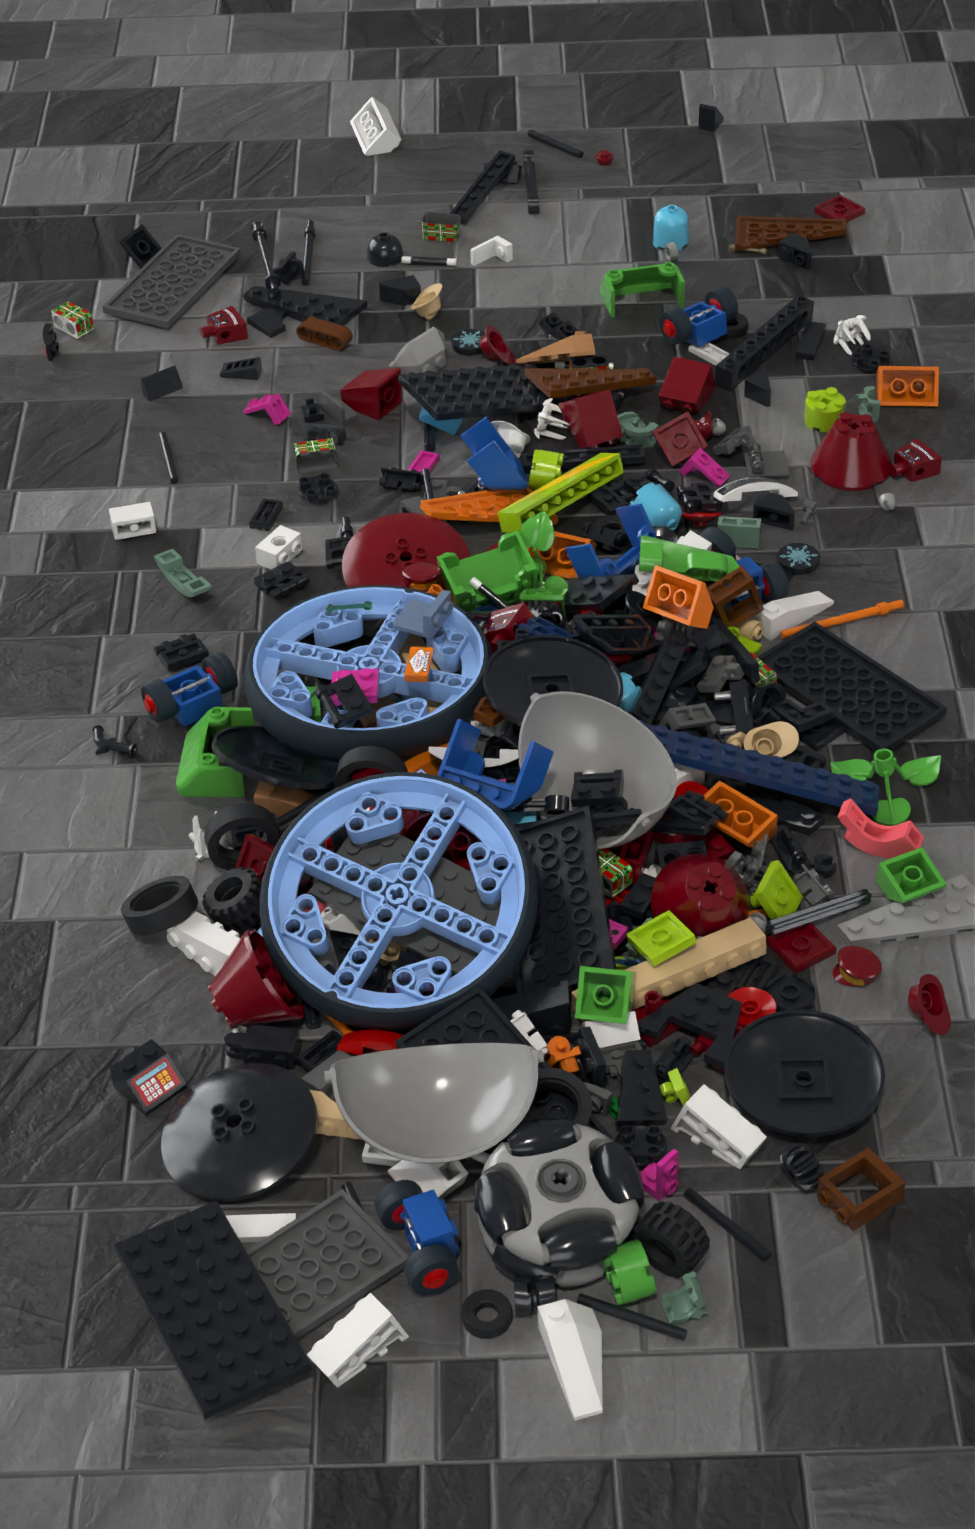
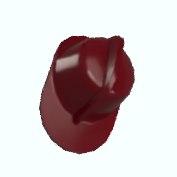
(495, 347)
(929, 1004)

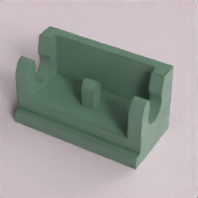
(743, 531)

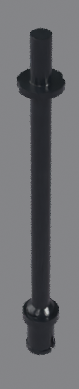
(272, 280)

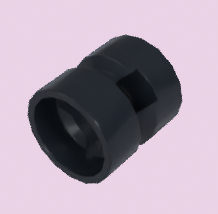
(525, 1289)

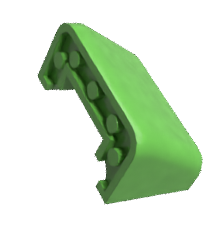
(502, 570)

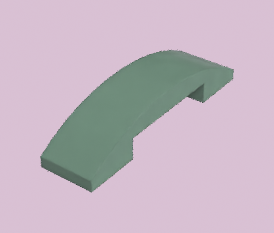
(179, 576)

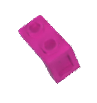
(273, 405)
(707, 466)
(661, 1178)

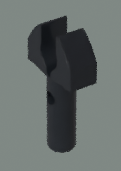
(822, 865)

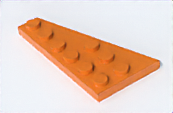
(474, 505)

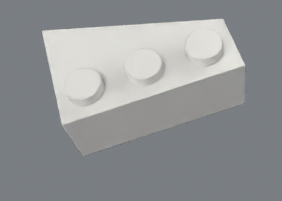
(719, 1126)

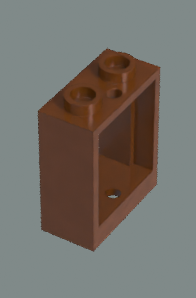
(739, 583)
(876, 1171)

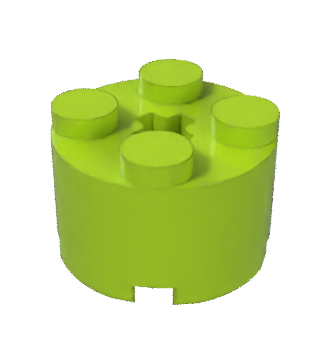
(823, 408)
(545, 468)

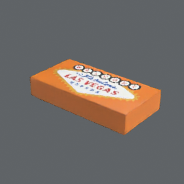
(419, 664)

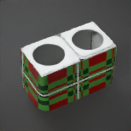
(73, 320)

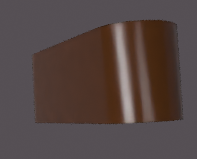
(324, 333)

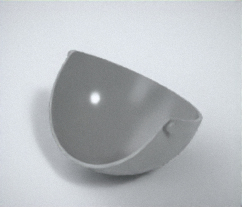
(600, 738)
(436, 1098)

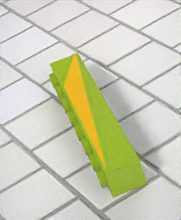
(562, 490)

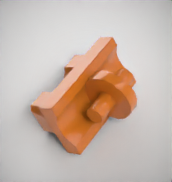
(561, 1055)

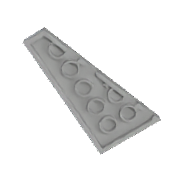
(927, 916)

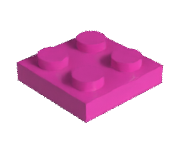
(367, 680)

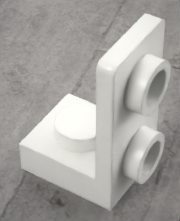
(494, 247)

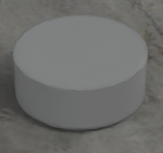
(671, 251)

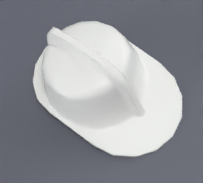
(512, 435)

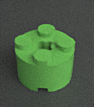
(629, 1273)

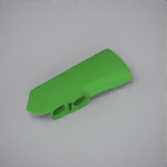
(684, 559)

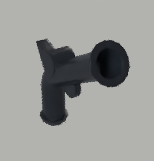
(112, 744)

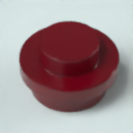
(604, 157)

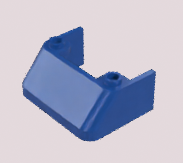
(494, 459)
(635, 524)
(467, 768)

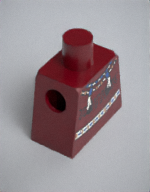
(225, 326)
(916, 462)
(505, 622)

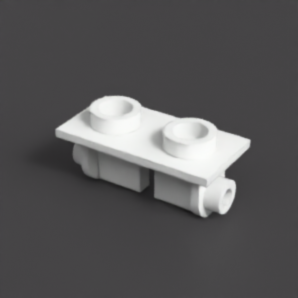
(524, 1025)

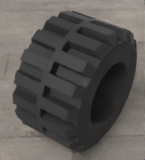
(234, 899)
(672, 1239)

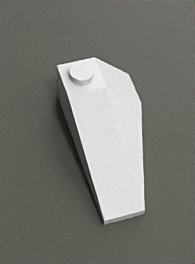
(790, 612)
(576, 1354)

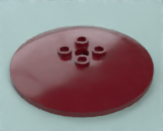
(377, 548)

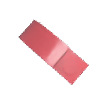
(877, 838)

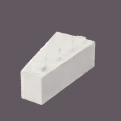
(203, 941)

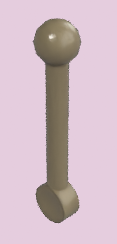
(763, 251)

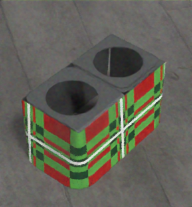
(441, 227)
(321, 461)
(615, 873)

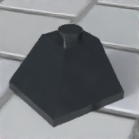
(140, 246)

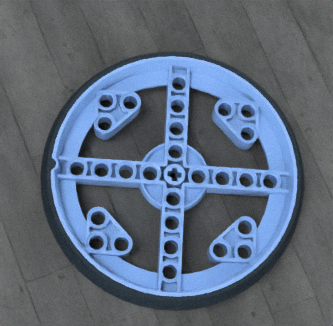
(403, 728)
(397, 899)

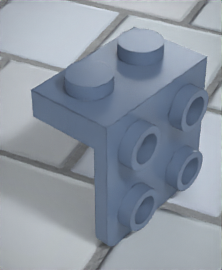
(425, 618)

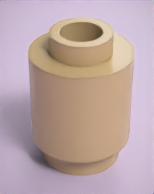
(751, 629)

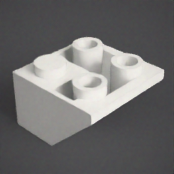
(438, 1176)

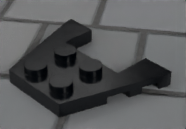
(702, 1013)

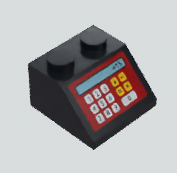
(147, 1077)

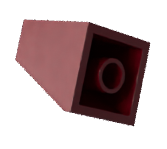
(687, 385)
(374, 392)
(592, 419)

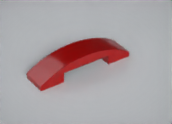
(358, 1041)

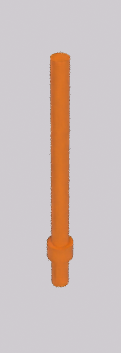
(880, 609)

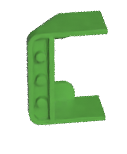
(642, 280)
(201, 771)

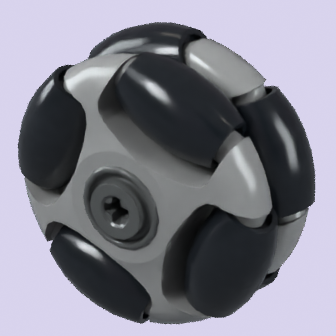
(557, 1201)

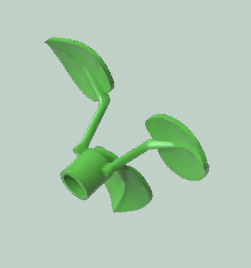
(539, 534)
(918, 771)

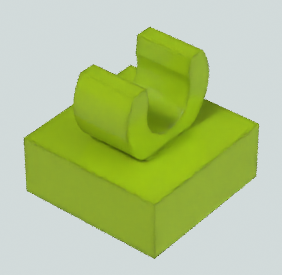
(676, 1088)

